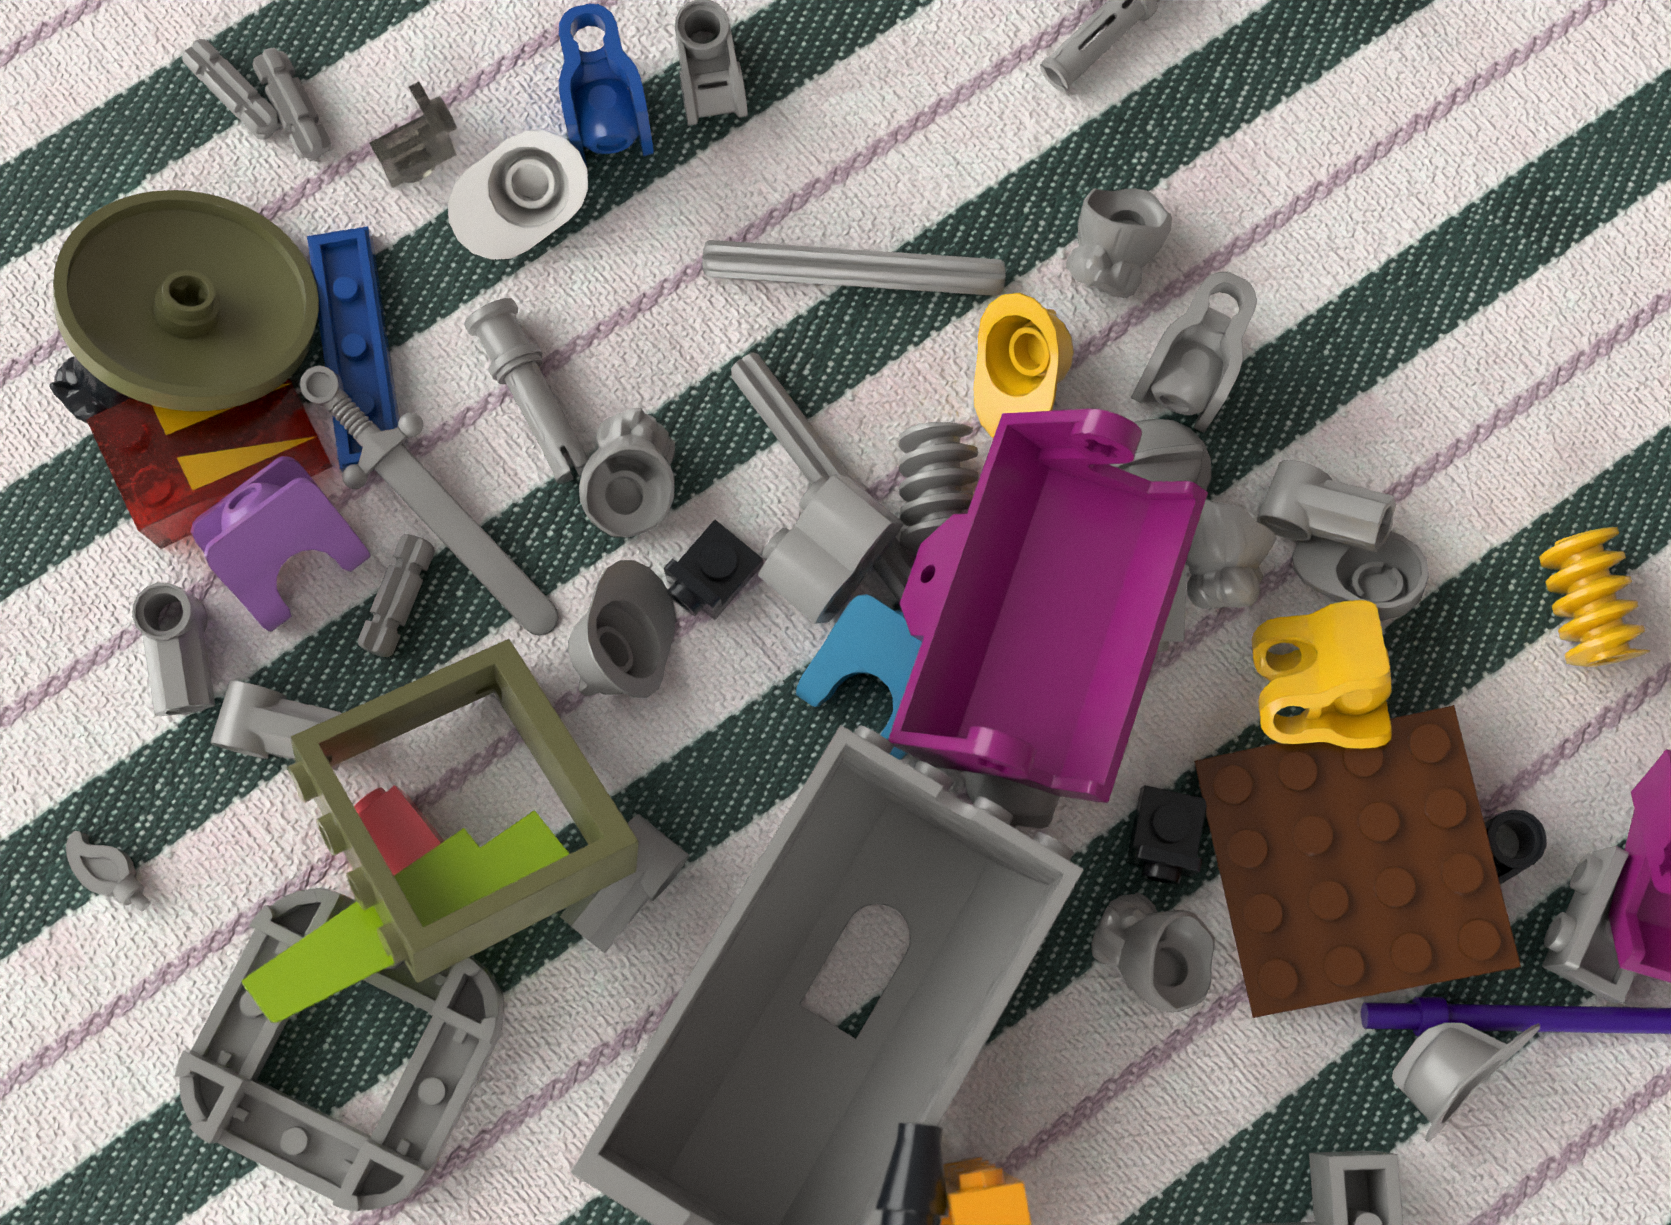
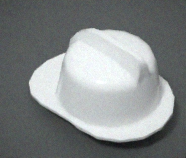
(517, 194)

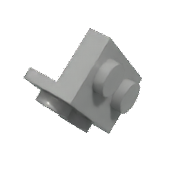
(1582, 937)

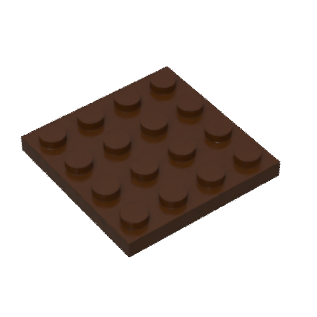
(1356, 866)

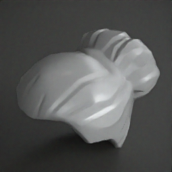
(1117, 239)
(630, 477)
(1227, 557)
(1158, 953)

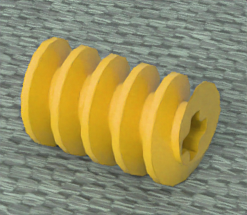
(1591, 599)

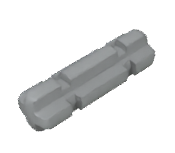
(232, 89)
(292, 104)
(396, 595)

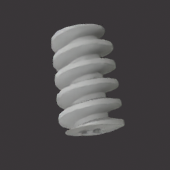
(933, 478)

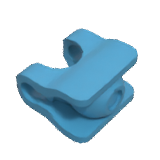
(863, 641)

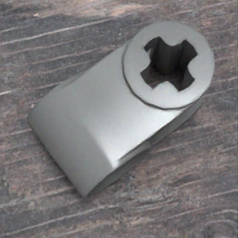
(709, 71)

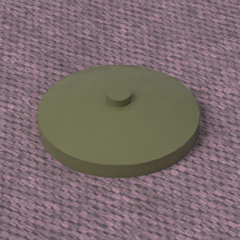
(185, 300)

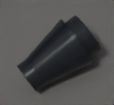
(914, 1178)

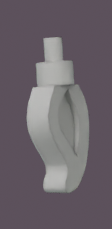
(105, 870)

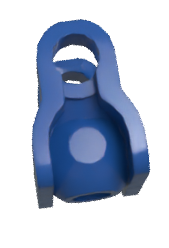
(601, 88)

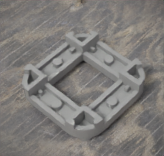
(303, 1143)

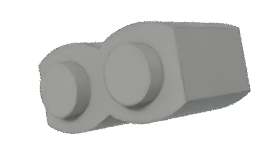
(829, 547)

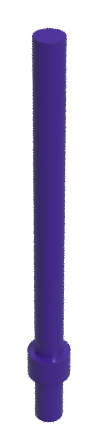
(1433, 1011)

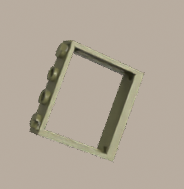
(432, 948)

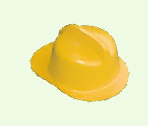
(1019, 358)

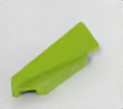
(434, 885)

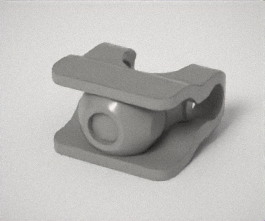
(1200, 352)

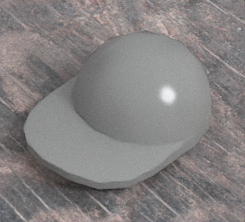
(1389, 579)

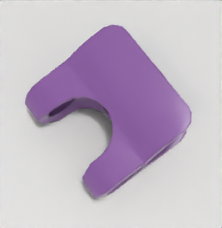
(264, 525)

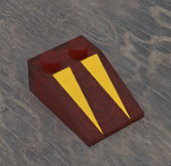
(186, 461)

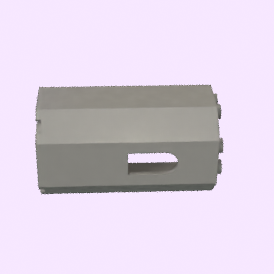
(765, 1107)

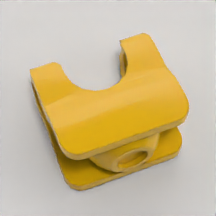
(1334, 675)

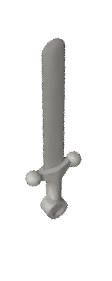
(429, 500)

